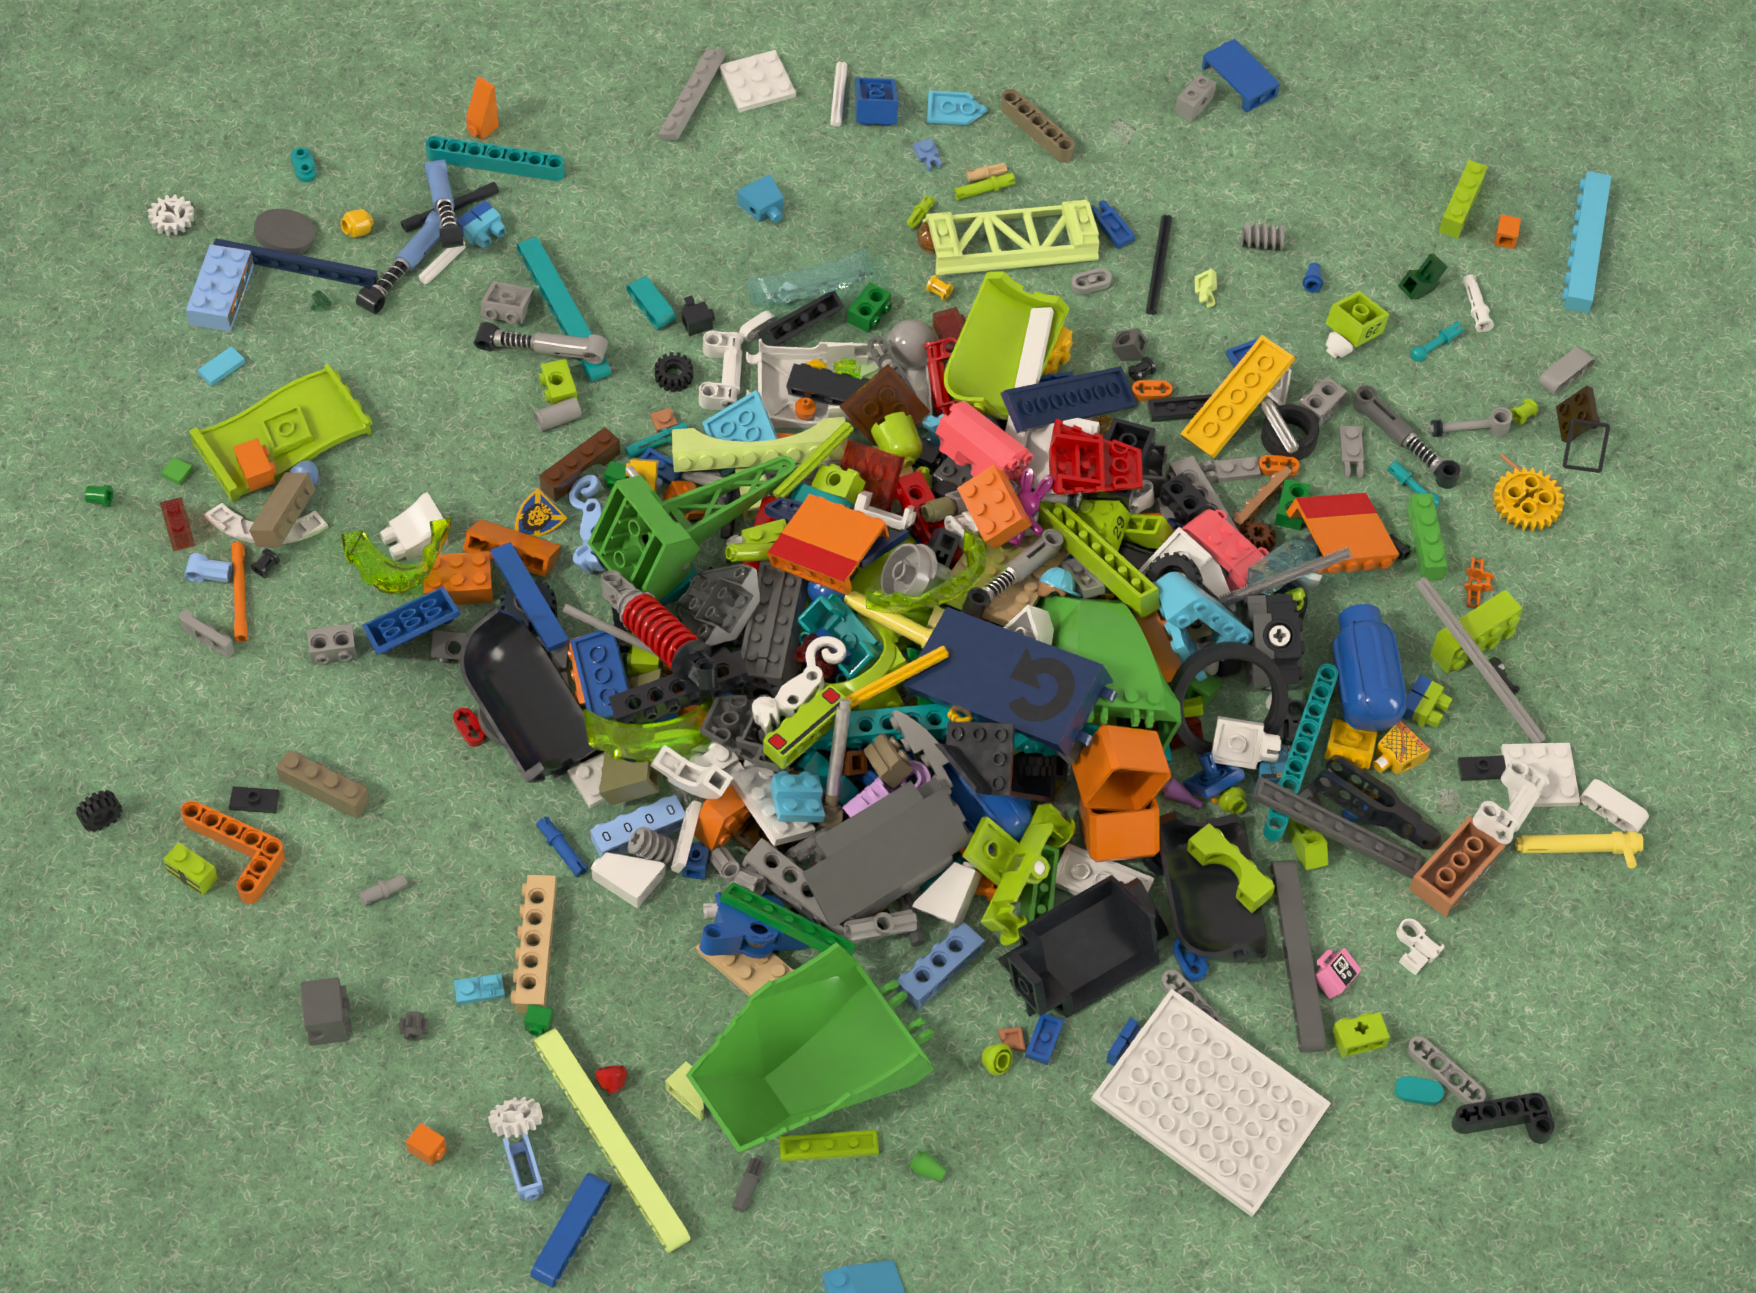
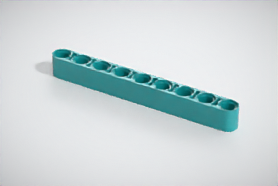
(558, 300)
(1304, 743)

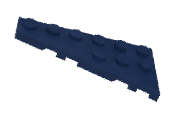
(786, 508)

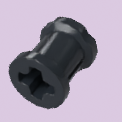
(1141, 369)
(265, 563)

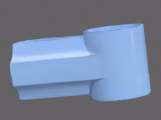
(202, 568)

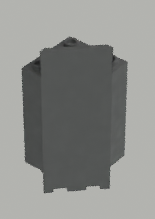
(886, 851)

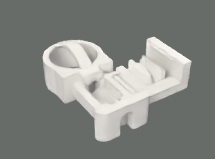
(1423, 947)

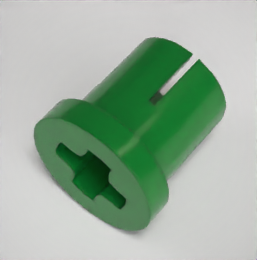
(99, 495)

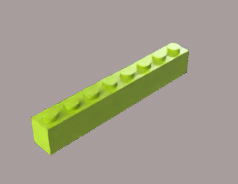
(1100, 558)

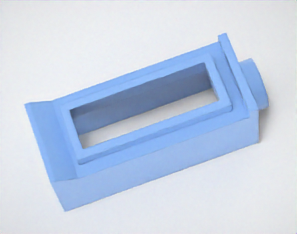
(531, 1191)

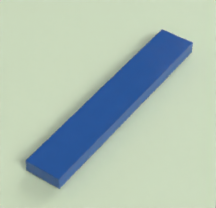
(529, 597)

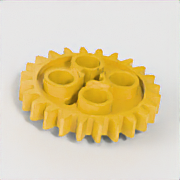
(1539, 512)

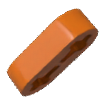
(1151, 389)
(1277, 464)

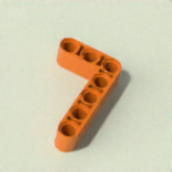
(241, 842)

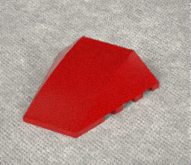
(1090, 463)

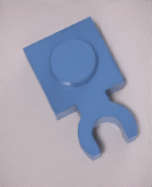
(928, 152)

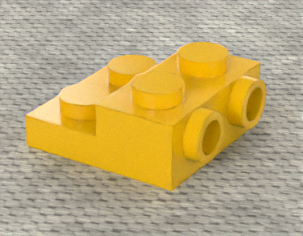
(1351, 744)

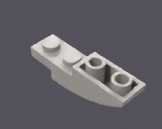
(917, 739)

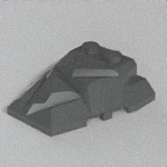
(733, 727)

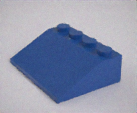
(410, 620)

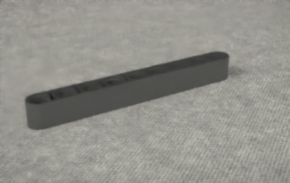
(1299, 956)

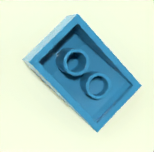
(863, 1278)

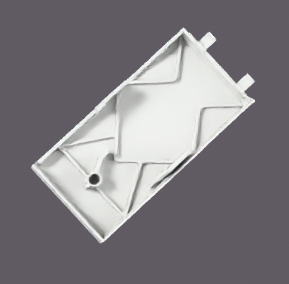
(776, 365)

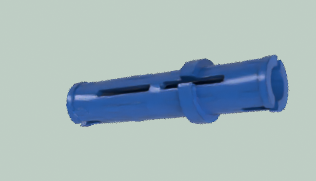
(556, 839)

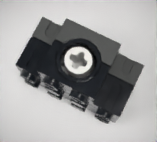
(1275, 633)

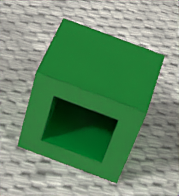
(613, 473)
(538, 1020)

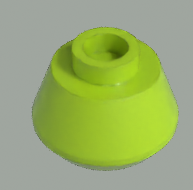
(997, 1058)

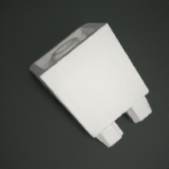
(412, 529)

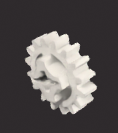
(171, 215)
(515, 1117)

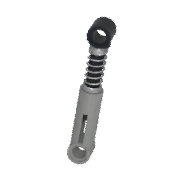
(590, 349)
(1014, 572)

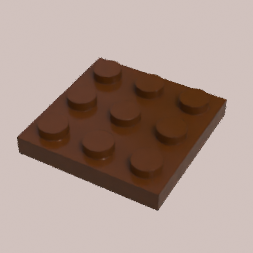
(880, 397)

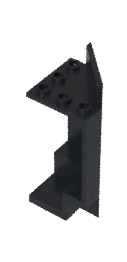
(986, 762)
(1085, 947)

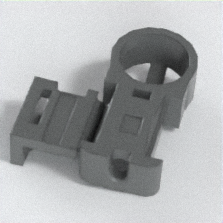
(1291, 724)

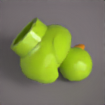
(1231, 800)

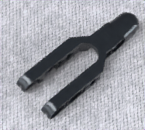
(1383, 809)

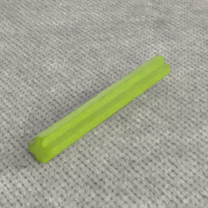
(813, 460)

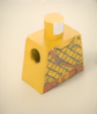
(1400, 750)

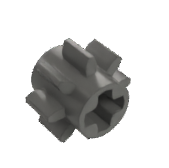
(413, 1026)

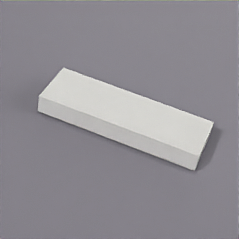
(686, 836)

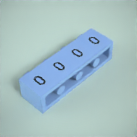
(663, 817)

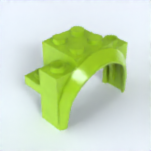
(888, 662)

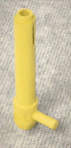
(895, 622)
(1584, 843)

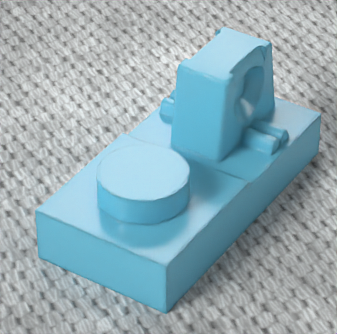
(479, 989)

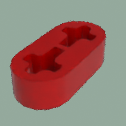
(464, 729)

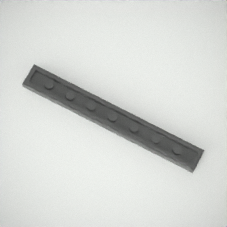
(1336, 827)

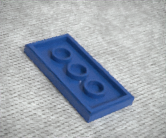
(600, 670)

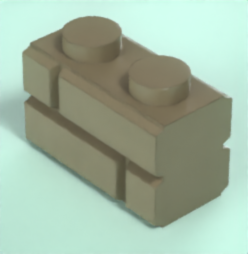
(888, 759)

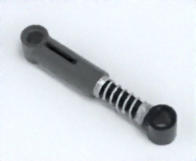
(1369, 404)

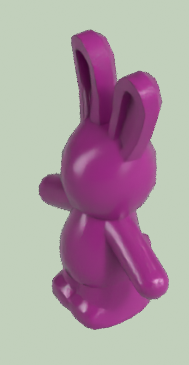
(1031, 501)

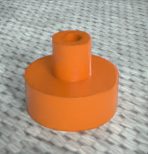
(805, 409)

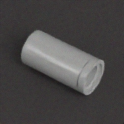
(557, 414)

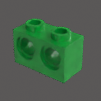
(869, 307)
(1290, 491)

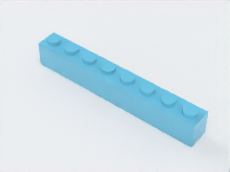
(1587, 242)

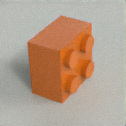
(721, 819)

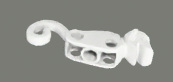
(799, 689)

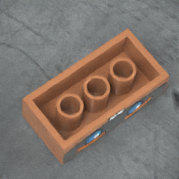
(1456, 867)

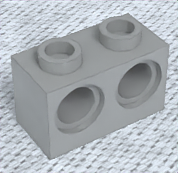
(1324, 399)
(331, 639)

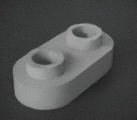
(1090, 282)

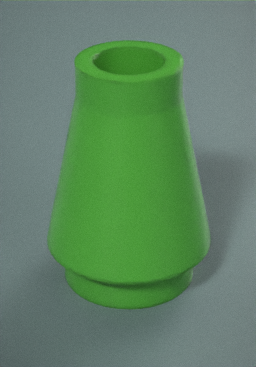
(927, 1166)

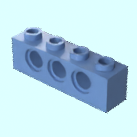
(959, 937)

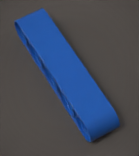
(569, 1229)

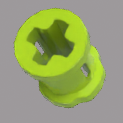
(1524, 411)

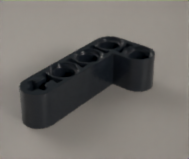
(1501, 1118)

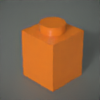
(1507, 231)
(426, 1144)

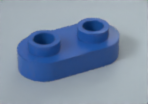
(1188, 961)

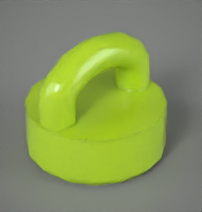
(1298, 595)

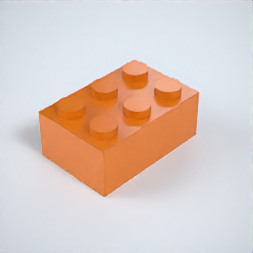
(994, 506)
(464, 576)

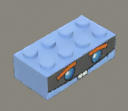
(220, 287)

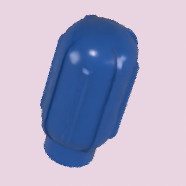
(1369, 670)
(1007, 813)

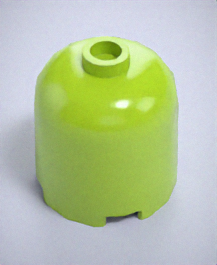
(899, 437)

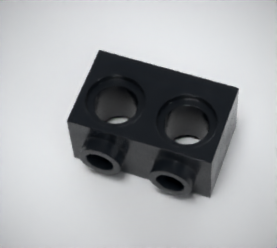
(1186, 497)

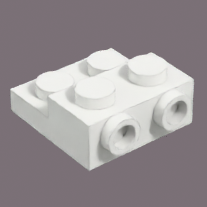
(720, 757)

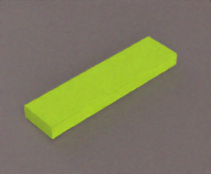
(828, 1145)

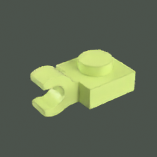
(1204, 285)

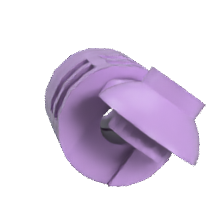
(879, 790)

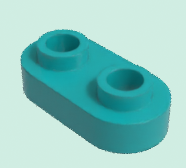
(303, 160)

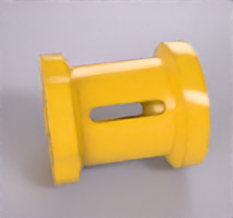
(939, 287)

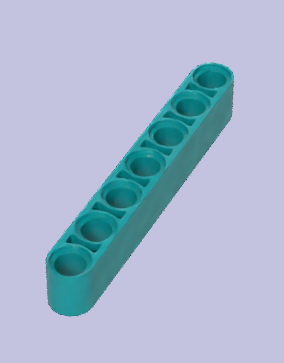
(495, 158)

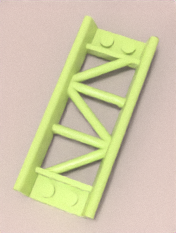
(1075, 216)

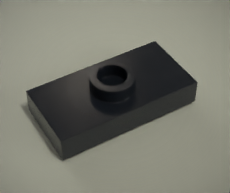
(1481, 767)
(254, 800)

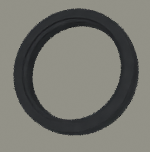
(1223, 651)

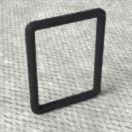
(1567, 449)

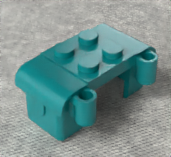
(846, 626)

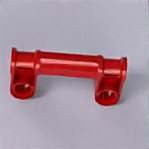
(938, 356)

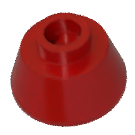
(612, 1077)

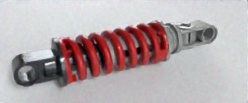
(660, 631)

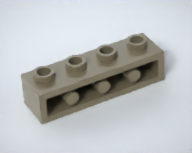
(282, 509)
(323, 784)

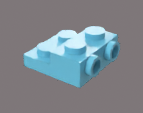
(797, 797)

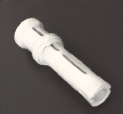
(1479, 310)

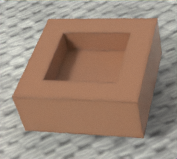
(663, 419)

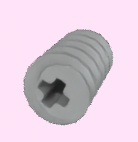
(1262, 235)
(652, 846)

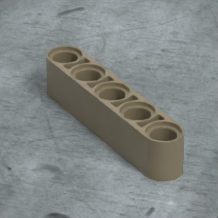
(1037, 125)

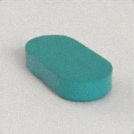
(1419, 1090)

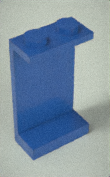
(1242, 73)

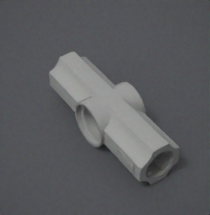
(893, 924)

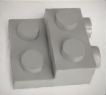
(506, 302)

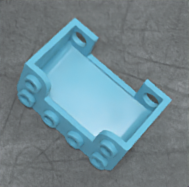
(1186, 602)

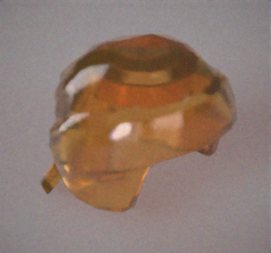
(924, 239)

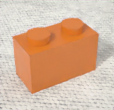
(254, 464)

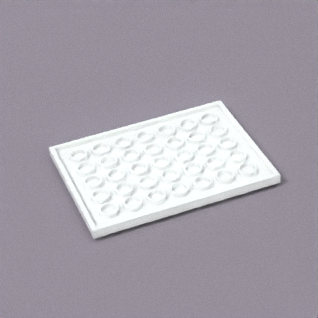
(1211, 1102)

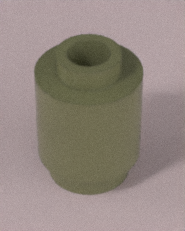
(938, 509)

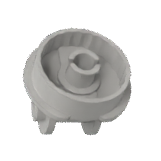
(913, 571)

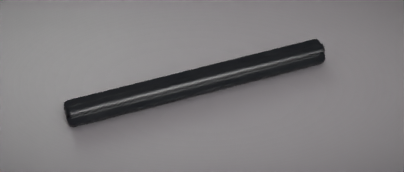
(1159, 263)

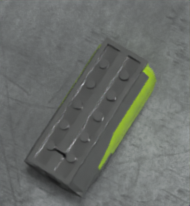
(773, 632)

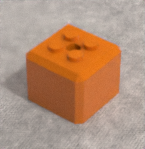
(1121, 769)
(1120, 834)

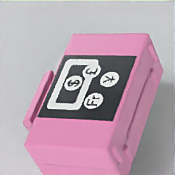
(1336, 972)

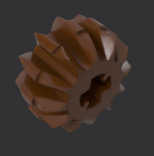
(1259, 534)

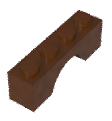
(562, 475)

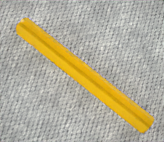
(898, 676)

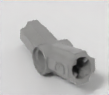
(733, 872)

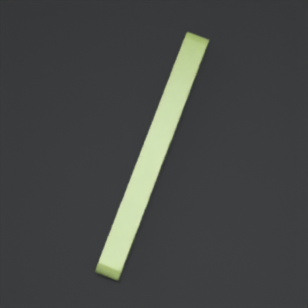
(613, 1140)

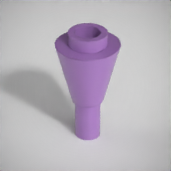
(1176, 791)

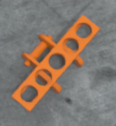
(1477, 572)

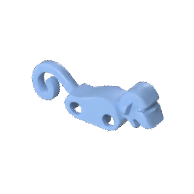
(584, 556)

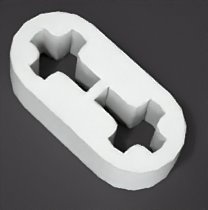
(755, 325)

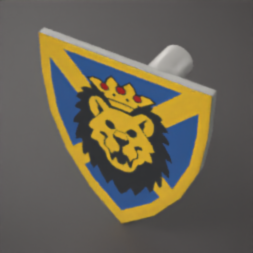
(538, 515)

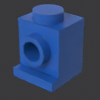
(697, 862)

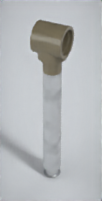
(832, 809)

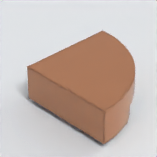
(1013, 1038)

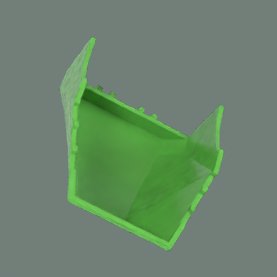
(1111, 636)
(808, 1050)

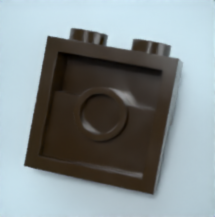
(751, 833)

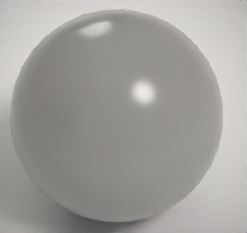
(908, 342)

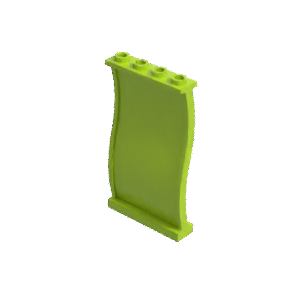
(328, 411)

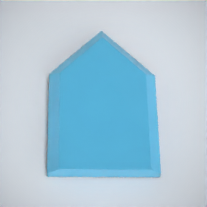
(953, 108)

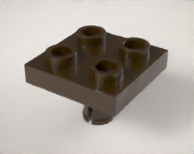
(1578, 406)

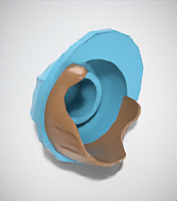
(1058, 581)

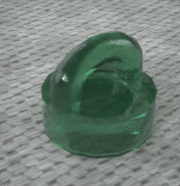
(321, 300)

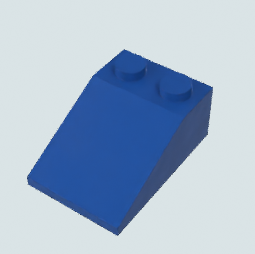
(876, 101)

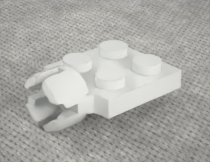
(1243, 743)

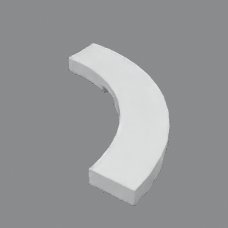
(238, 527)

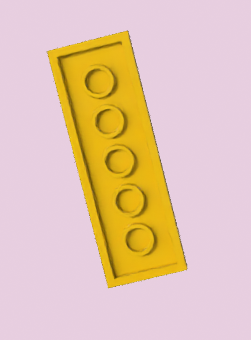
(1237, 396)

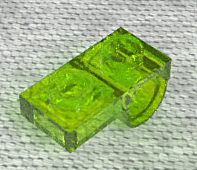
(847, 366)

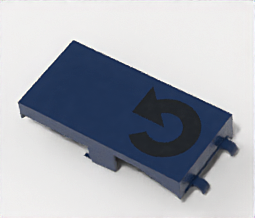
(1011, 680)

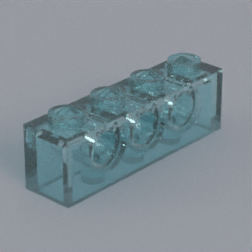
(1285, 557)

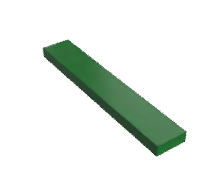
(783, 919)

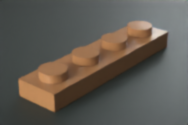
(1263, 498)

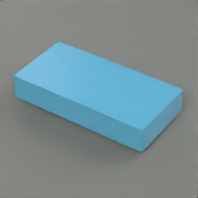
(221, 366)

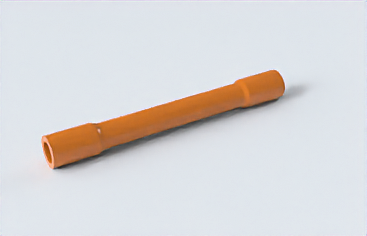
(240, 622)

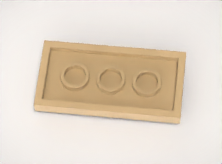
(748, 972)

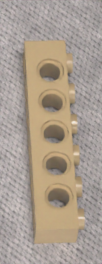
(537, 888)

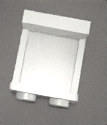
(891, 519)

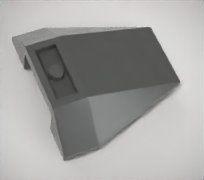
(720, 602)

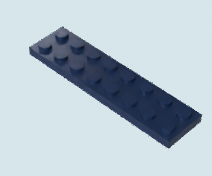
(1068, 399)

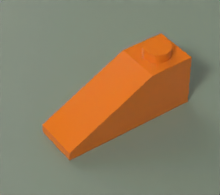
(482, 111)

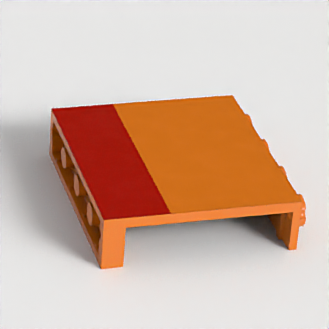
(1345, 522)
(825, 543)

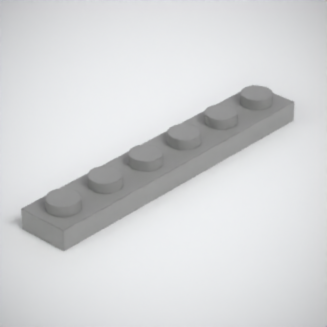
(691, 94)

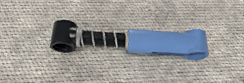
(443, 203)
(373, 297)

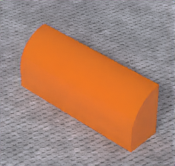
(536, 554)

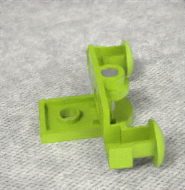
(1015, 864)

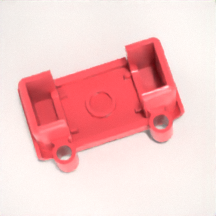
(1225, 545)

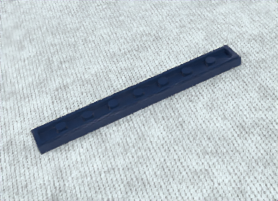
(306, 265)

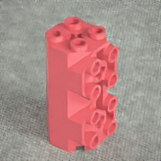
(976, 440)

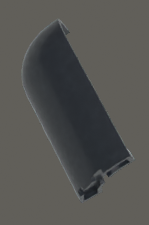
(524, 697)
(1204, 897)

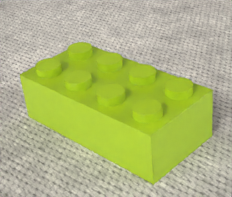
(1484, 624)

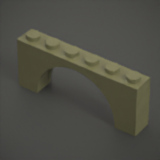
(629, 780)

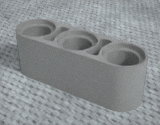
(1565, 370)

